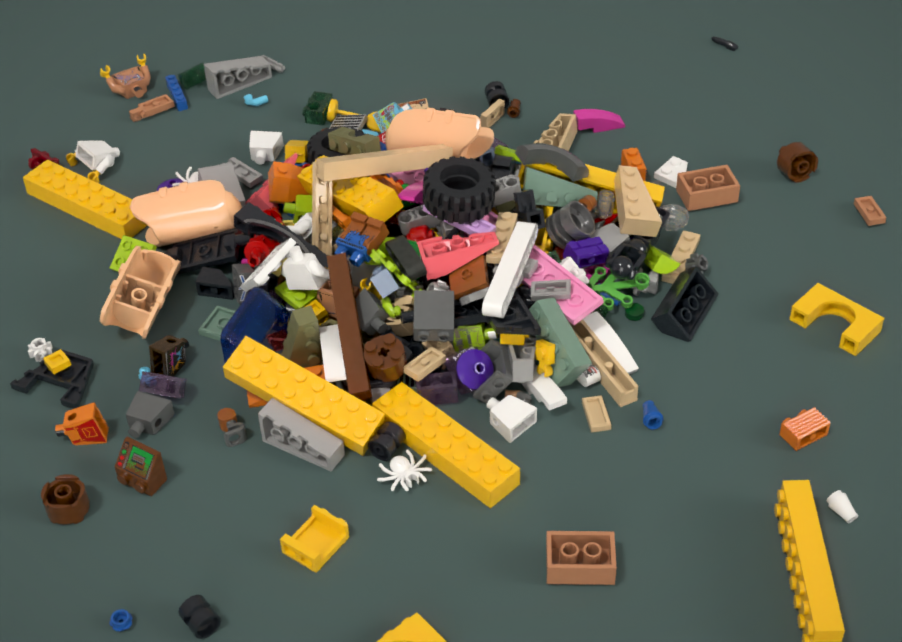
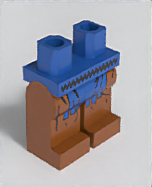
(361, 237)

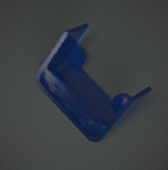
(254, 319)

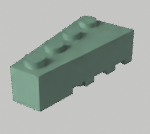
(553, 190)
(570, 355)

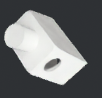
(265, 146)
(511, 416)

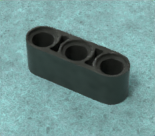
(405, 257)

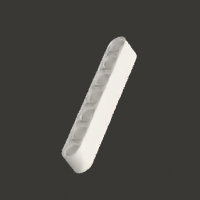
(510, 270)

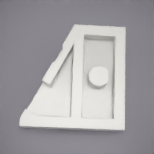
(668, 172)

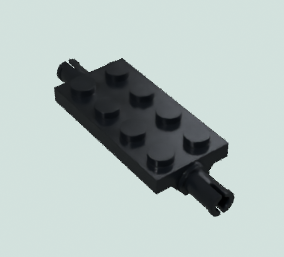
(208, 250)
(466, 314)

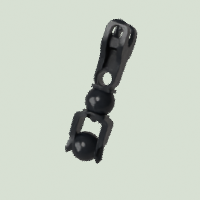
(630, 256)

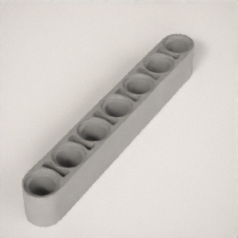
(416, 216)

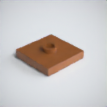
(469, 277)

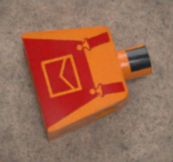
(84, 426)

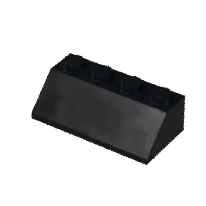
(685, 305)

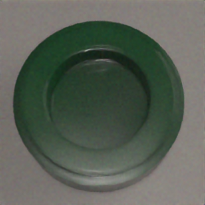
(635, 312)

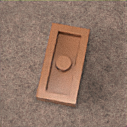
(869, 210)

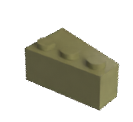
(303, 338)

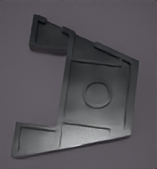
(73, 378)

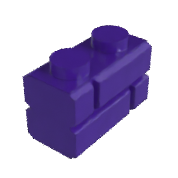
(587, 252)

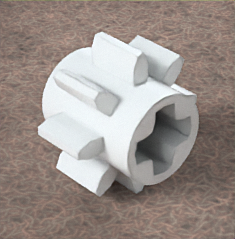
(39, 349)

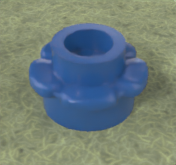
(117, 617)

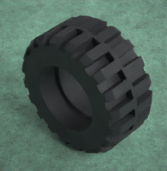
(459, 190)

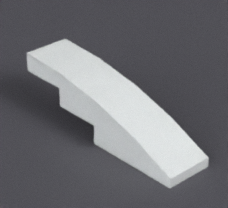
(611, 341)
(332, 353)
(545, 391)

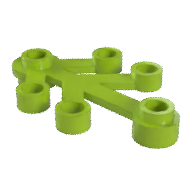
(379, 257)

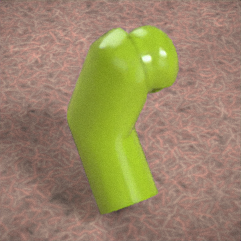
(387, 306)

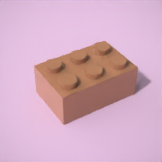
(707, 187)
(580, 557)

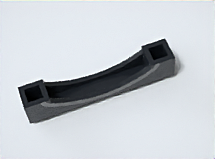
(254, 221)

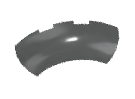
(544, 153)

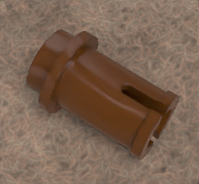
(514, 111)

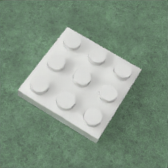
(270, 264)

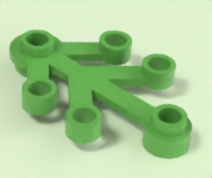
(611, 287)

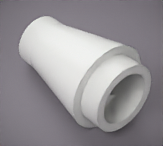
(842, 506)

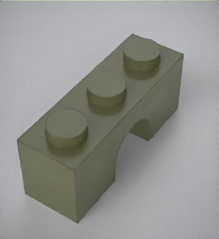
(346, 142)

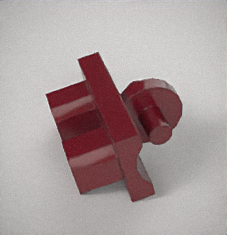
(39, 157)

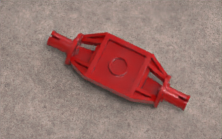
(261, 246)

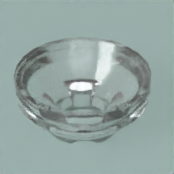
(678, 215)

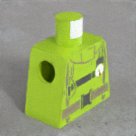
(472, 336)

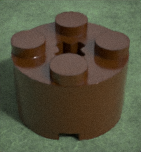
(797, 161)
(385, 358)
(65, 499)

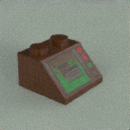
(140, 467)

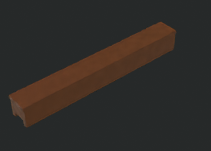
(349, 327)

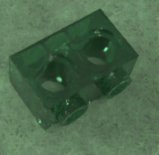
(317, 108)

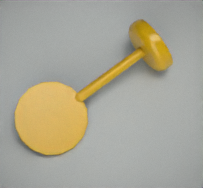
(333, 111)

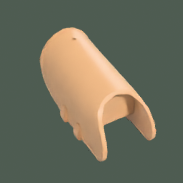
(435, 127)
(186, 211)
(139, 290)

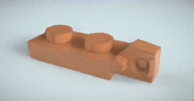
(151, 107)

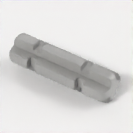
(274, 65)

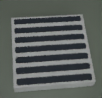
(349, 121)

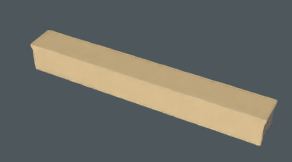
(381, 162)
(613, 375)

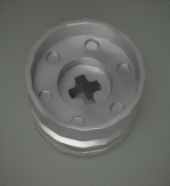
(570, 224)

